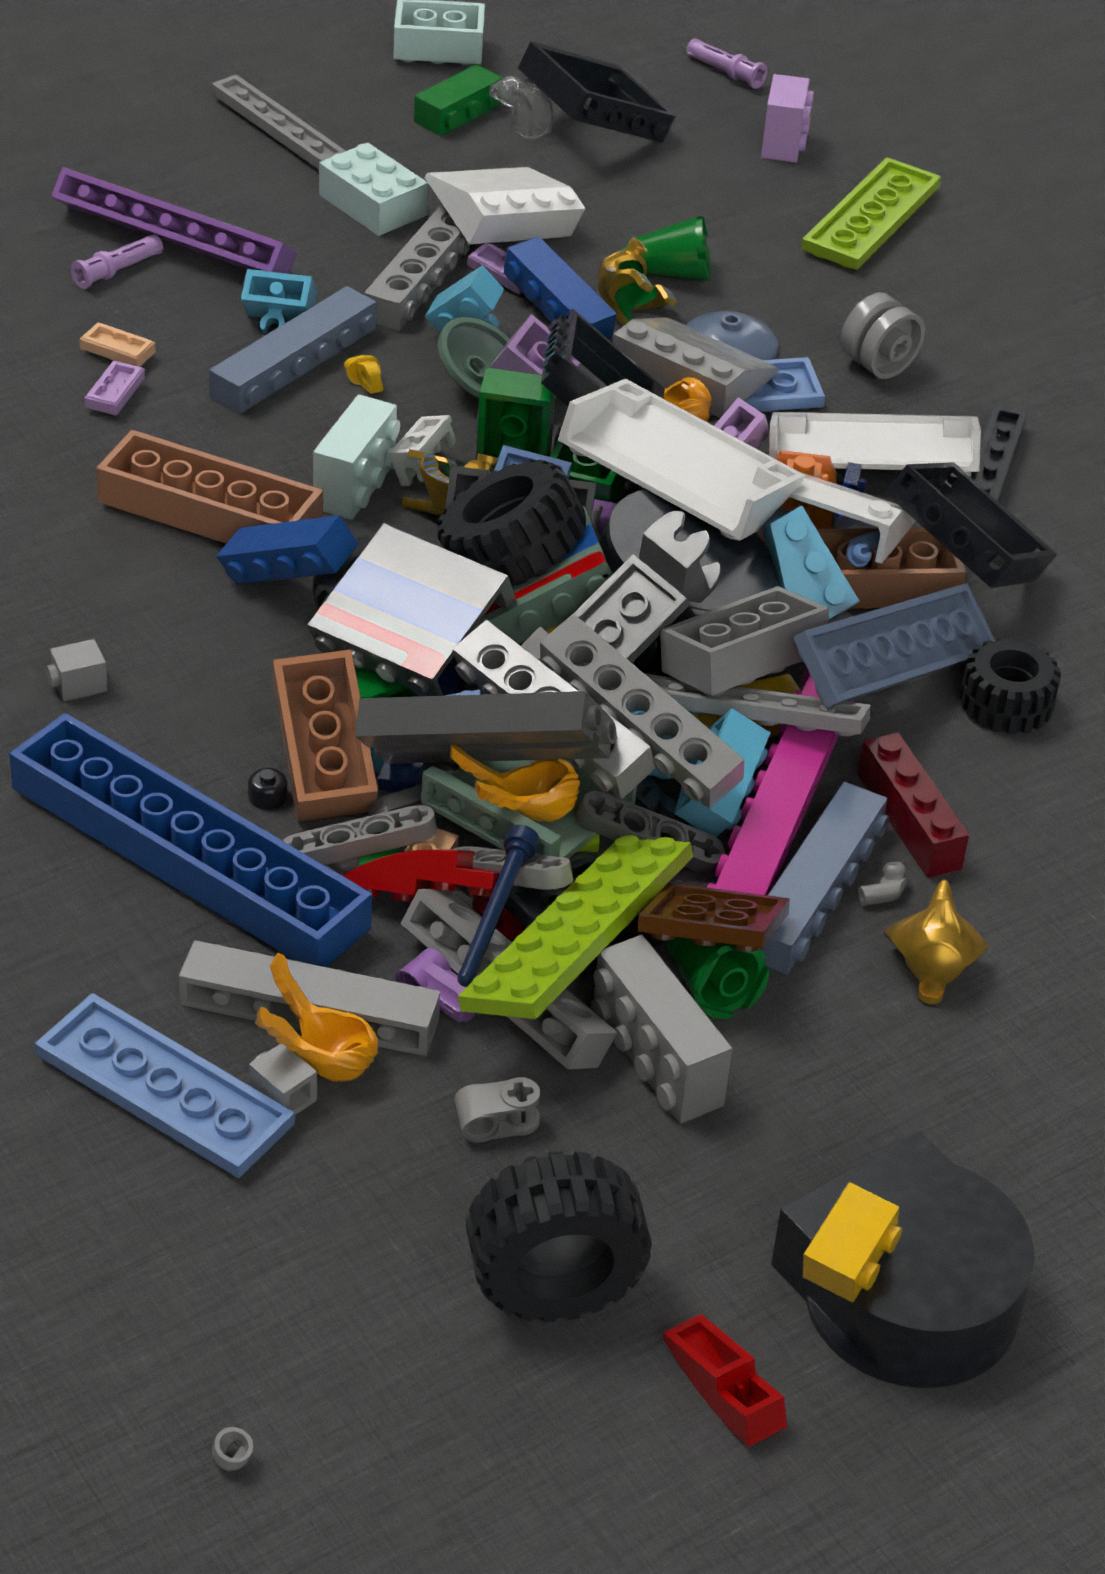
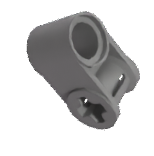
(494, 1111)

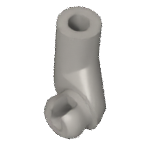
(888, 889)

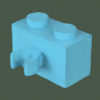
(277, 296)
(469, 297)

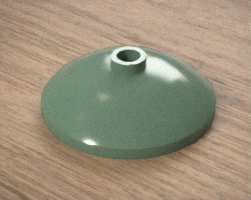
(469, 348)

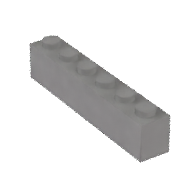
(242, 982)

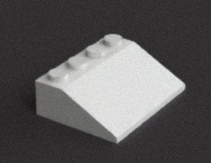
(507, 204)

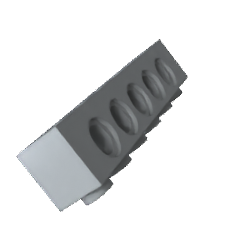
(417, 270)
(517, 670)
(721, 765)
(564, 1028)

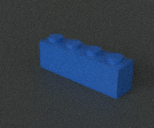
(555, 286)
(287, 550)

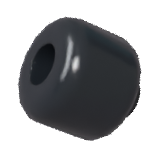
(267, 789)

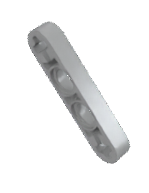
(398, 826)
(537, 872)

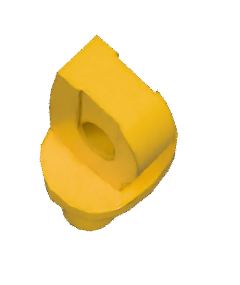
(364, 371)

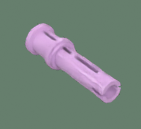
(736, 66)
(105, 264)

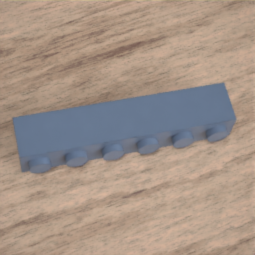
(292, 350)
(822, 869)

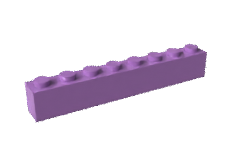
(172, 223)

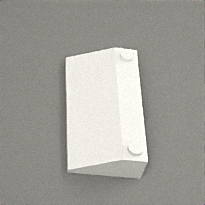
(879, 439)
(679, 457)
(888, 516)

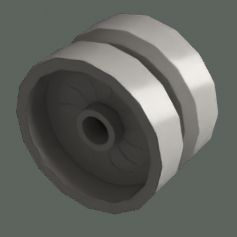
(882, 335)

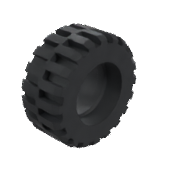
(515, 520)
(559, 1195)

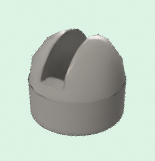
(223, 1443)

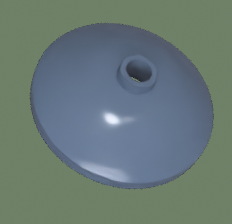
(738, 331)

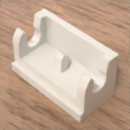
(423, 437)

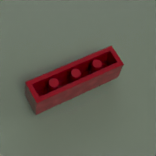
(914, 805)

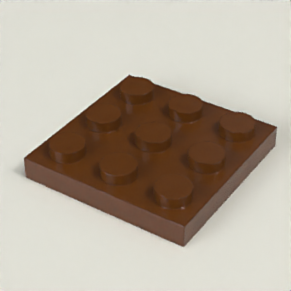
(713, 916)

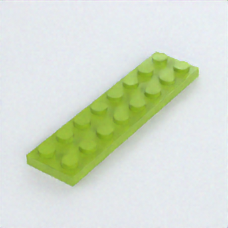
(575, 928)

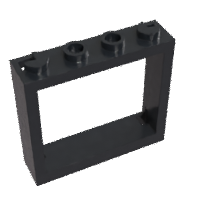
(616, 97)
(594, 351)
(970, 523)

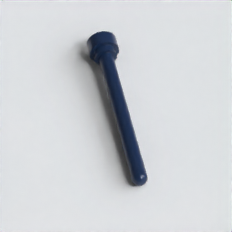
(519, 847)

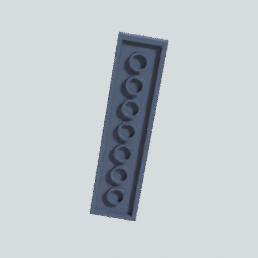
(892, 644)

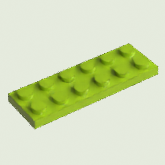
(870, 213)

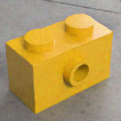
(852, 1242)

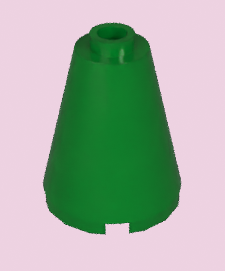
(678, 250)
(720, 975)

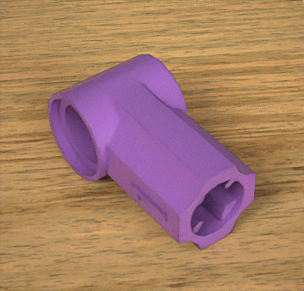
(433, 972)

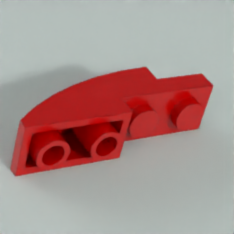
(423, 869)

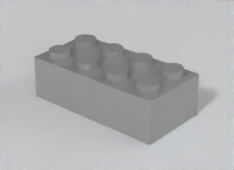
(739, 640)
(661, 1029)

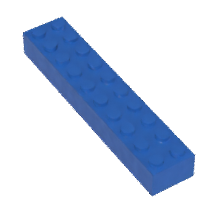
(192, 842)

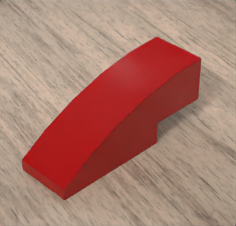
(727, 1379)

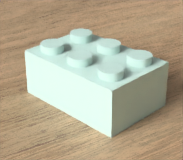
(439, 31)
(373, 189)
(355, 455)

